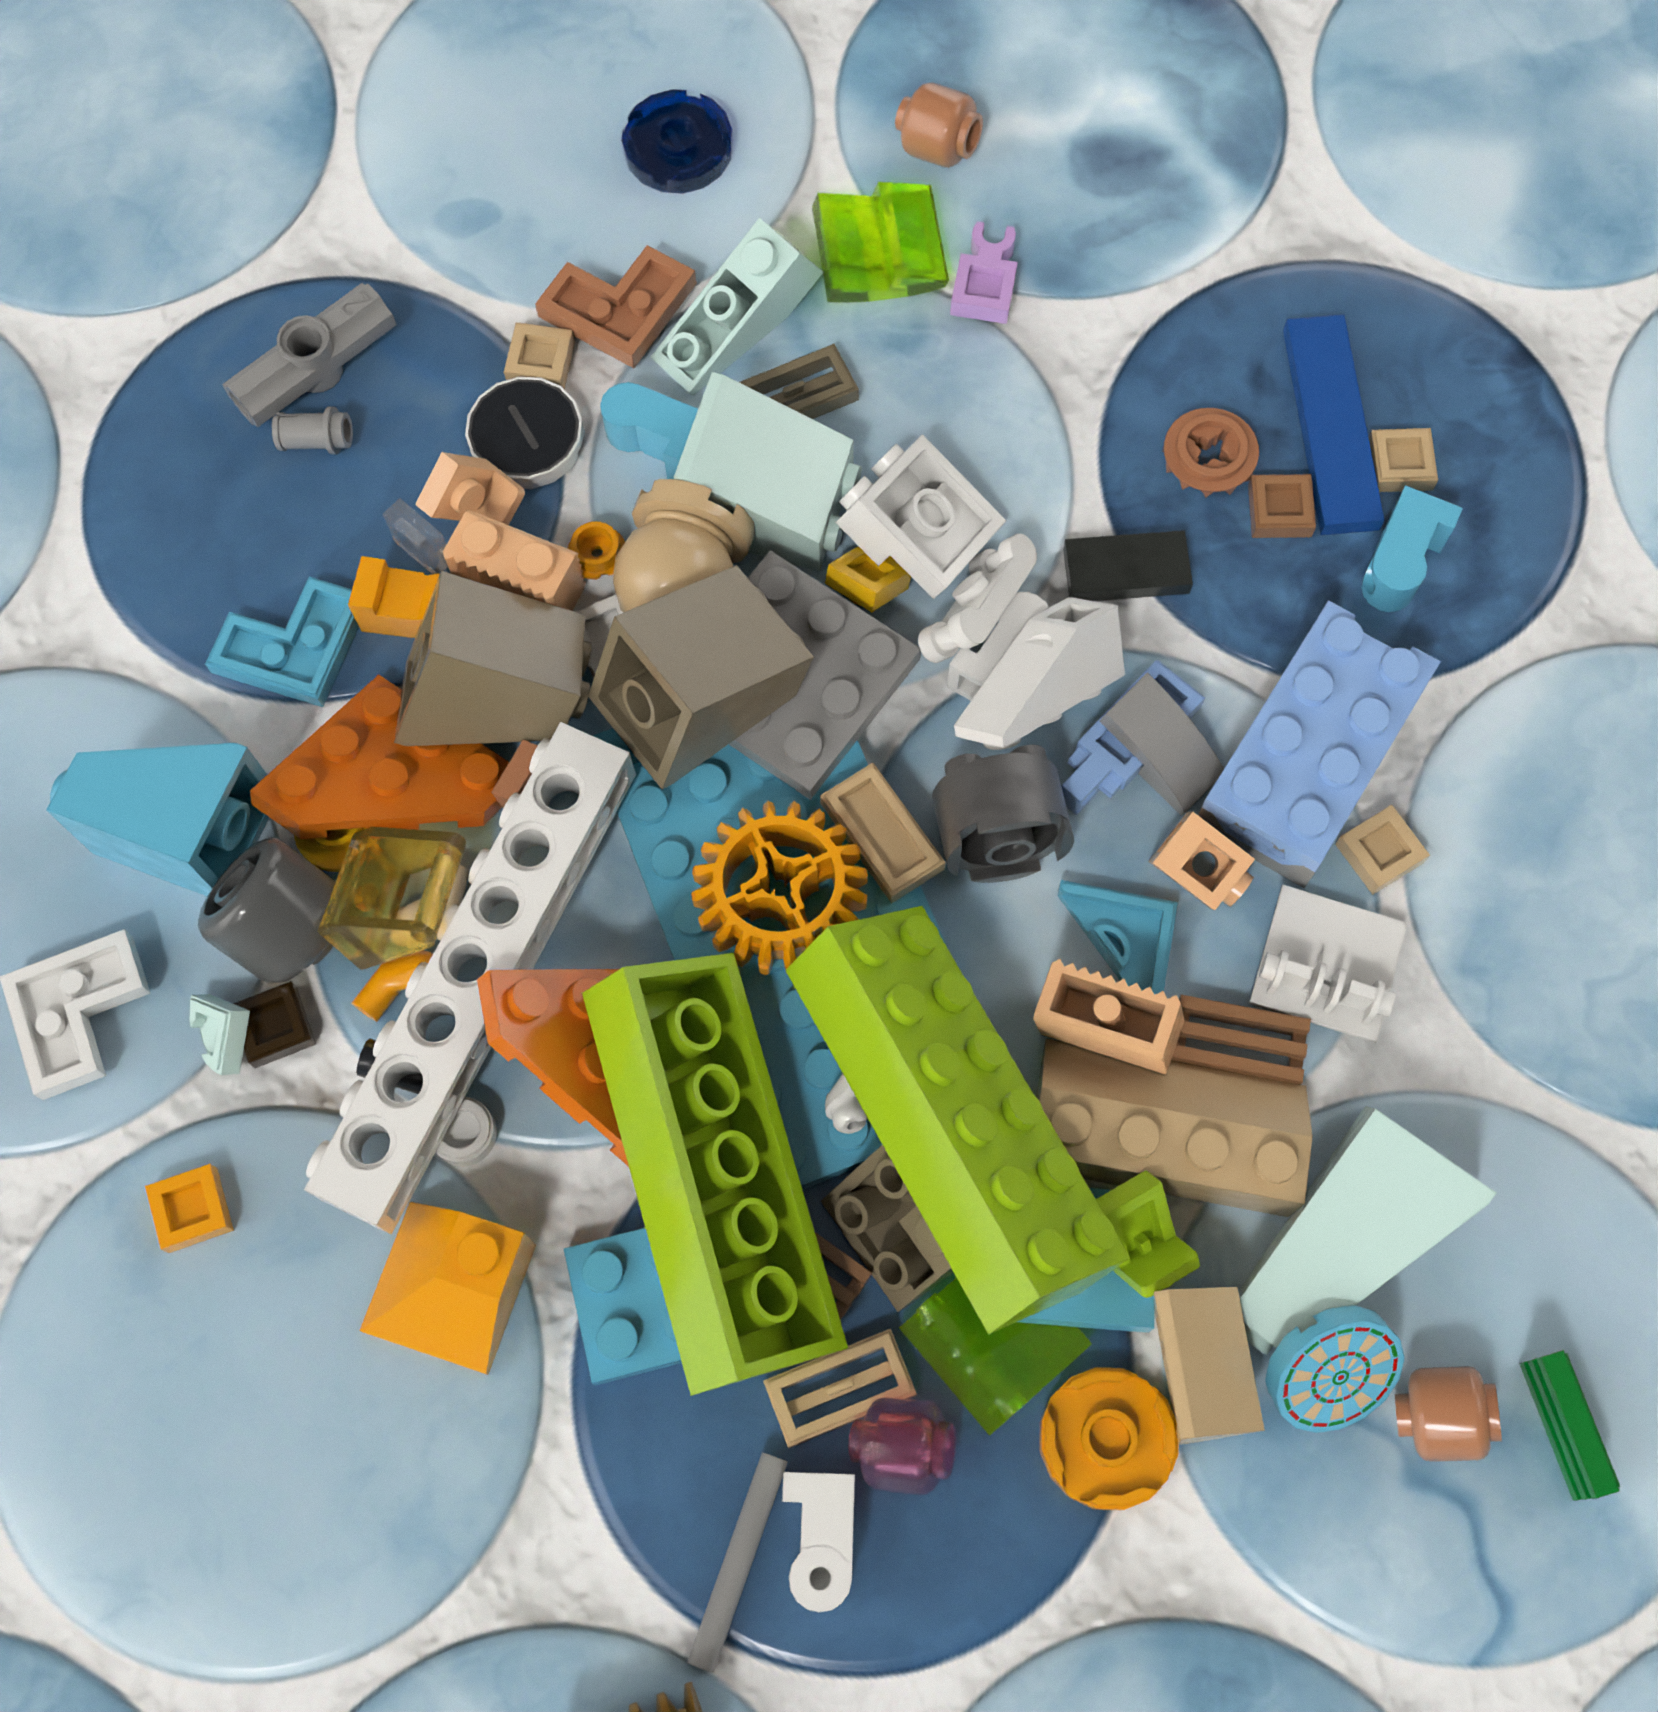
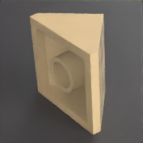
(1207, 1363)

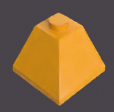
(449, 1285)

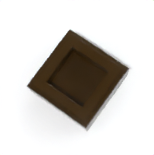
(276, 1025)

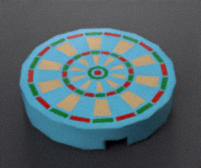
(1335, 1369)

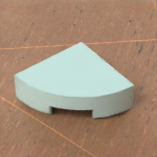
(222, 1031)

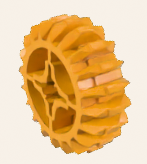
(754, 901)

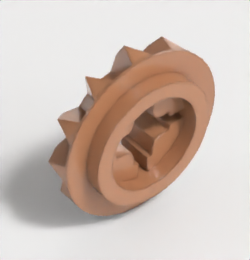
(1201, 430)

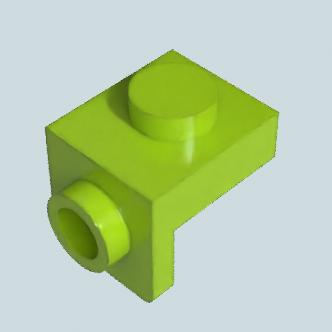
(1147, 1233)

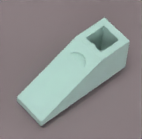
(737, 307)

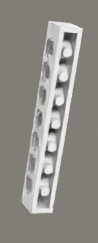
(449, 1066)

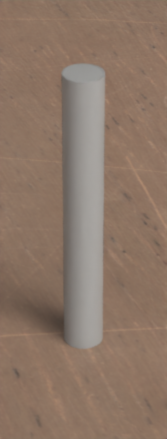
(737, 1563)

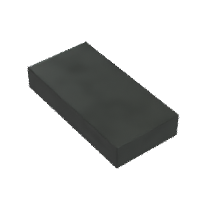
(1128, 566)

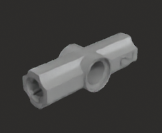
(286, 369)

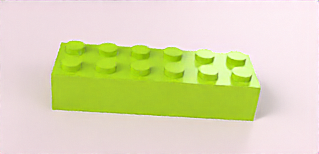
(955, 1116)
(712, 1170)

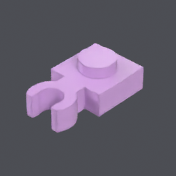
(985, 278)

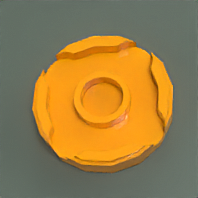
(1108, 1439)

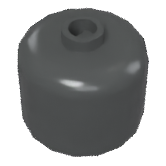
(268, 911)

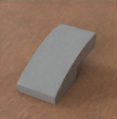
(1166, 742)

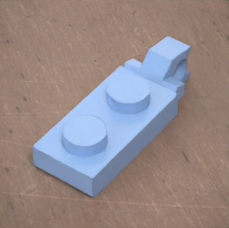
(1104, 761)

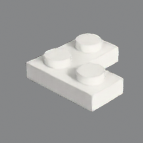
(53, 1008)

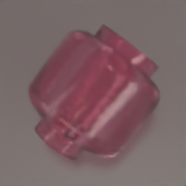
(903, 1446)

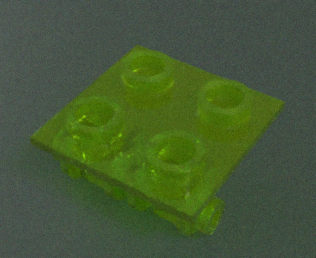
(992, 1371)

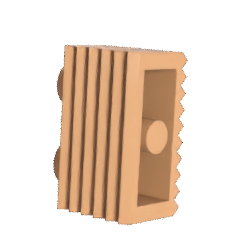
(514, 561)
(1109, 1016)

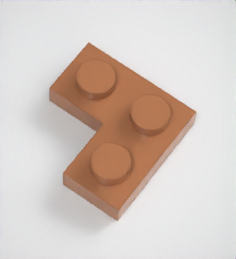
(623, 317)

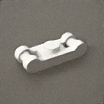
(980, 598)

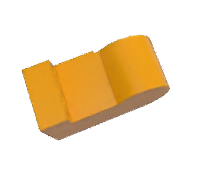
(389, 598)

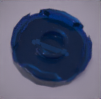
(677, 141)

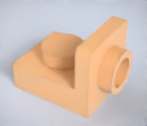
(469, 484)

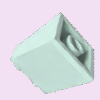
(772, 465)

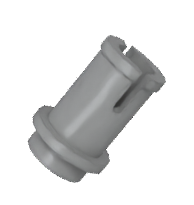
(313, 430)

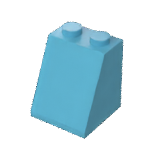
(163, 808)

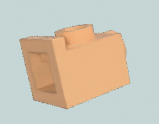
(1194, 836)

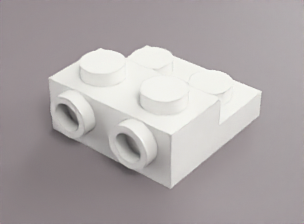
(919, 515)

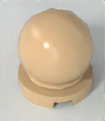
(677, 542)

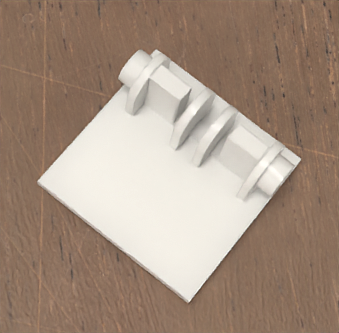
(1329, 963)

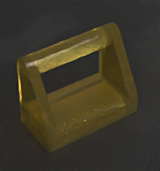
(372, 884)

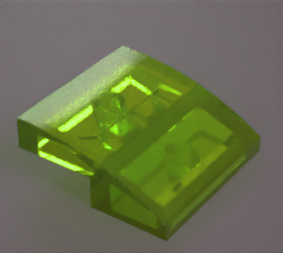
(879, 243)

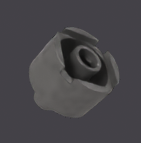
(1001, 814)

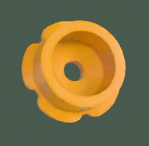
(596, 536)

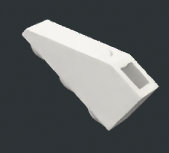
(1045, 671)

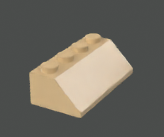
(1193, 1129)

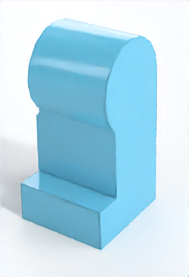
(647, 422)
(1399, 560)

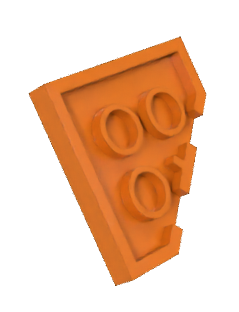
(360, 778)
(546, 1027)

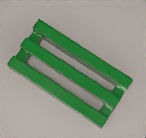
(1570, 1426)

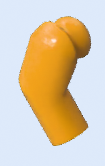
(387, 983)

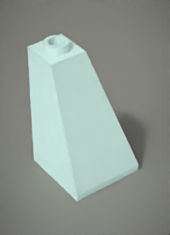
(1362, 1223)

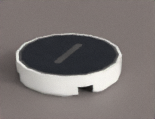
(526, 430)

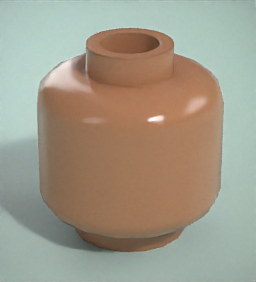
(939, 125)
(1449, 1414)

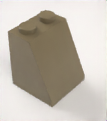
(491, 668)
(696, 672)

